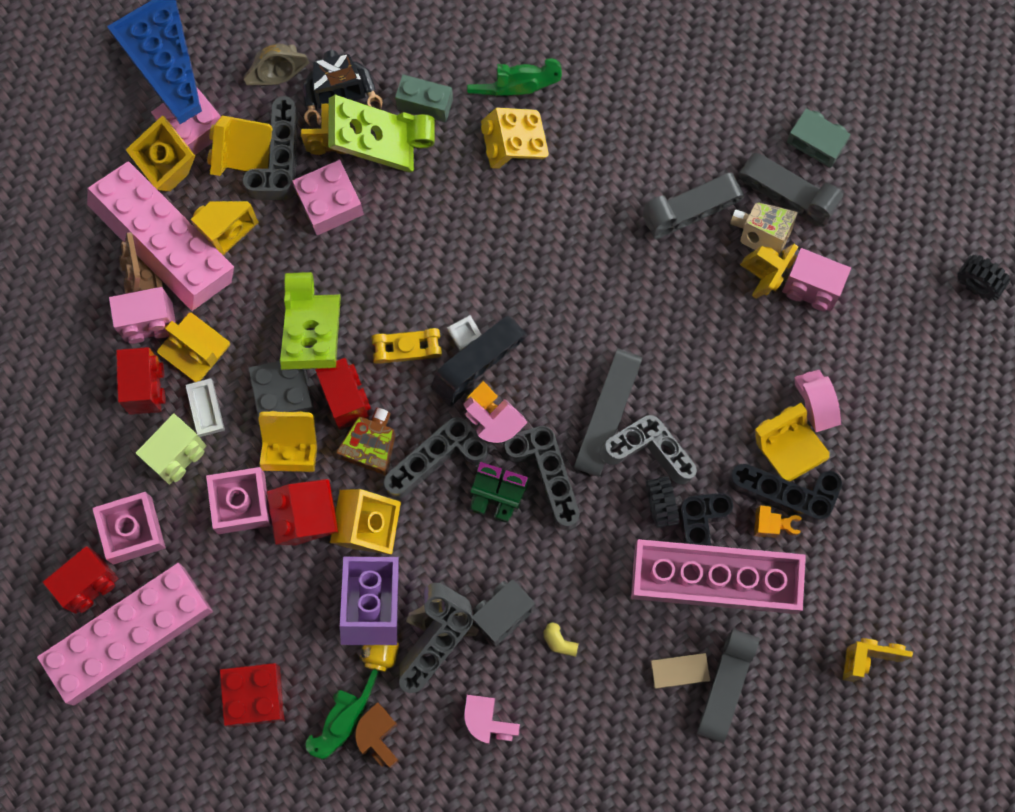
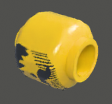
(379, 656)

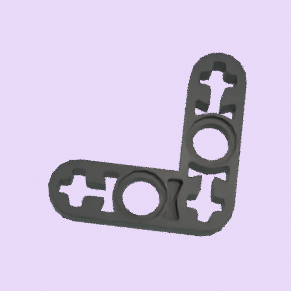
(652, 440)

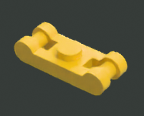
(406, 346)

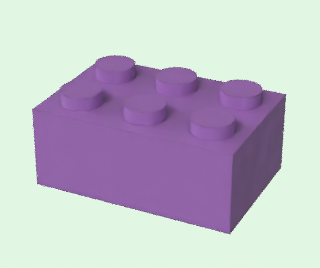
(369, 601)

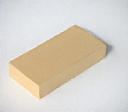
(680, 671)

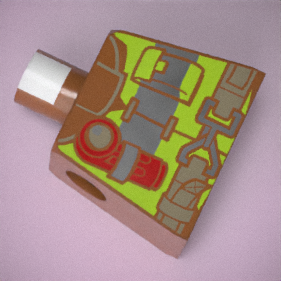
(369, 443)

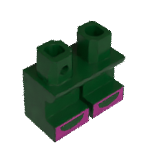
(486, 488)

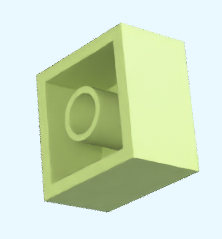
(172, 449)

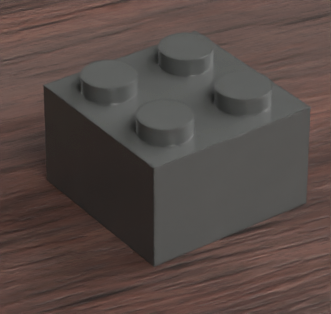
(281, 389)
(503, 612)

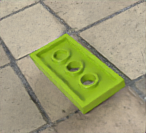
(394, 133)
(308, 311)

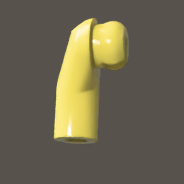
(557, 643)

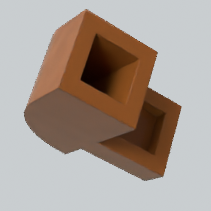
(371, 730)

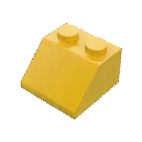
(162, 155)
(224, 222)
(366, 521)

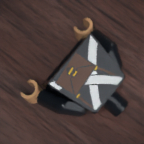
(339, 77)

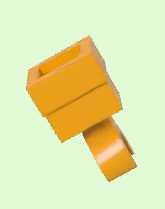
(484, 396)
(769, 524)

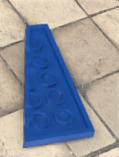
(158, 49)

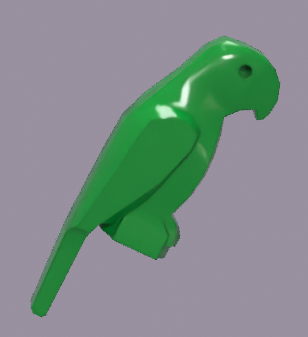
(520, 79)
(340, 721)

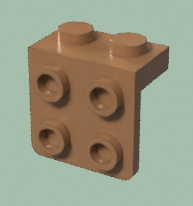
(138, 274)

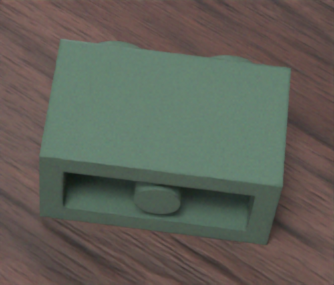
(424, 98)
(818, 137)

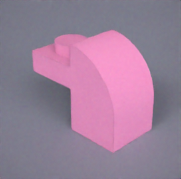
(819, 399)
(499, 425)
(480, 720)

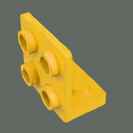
(858, 657)

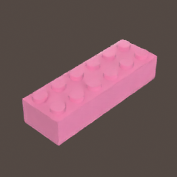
(160, 235)
(718, 576)
(124, 634)

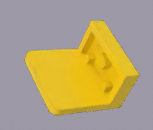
(513, 135)
(239, 145)
(288, 441)
(790, 443)

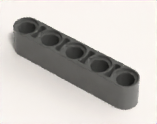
(608, 410)

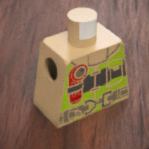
(765, 226)

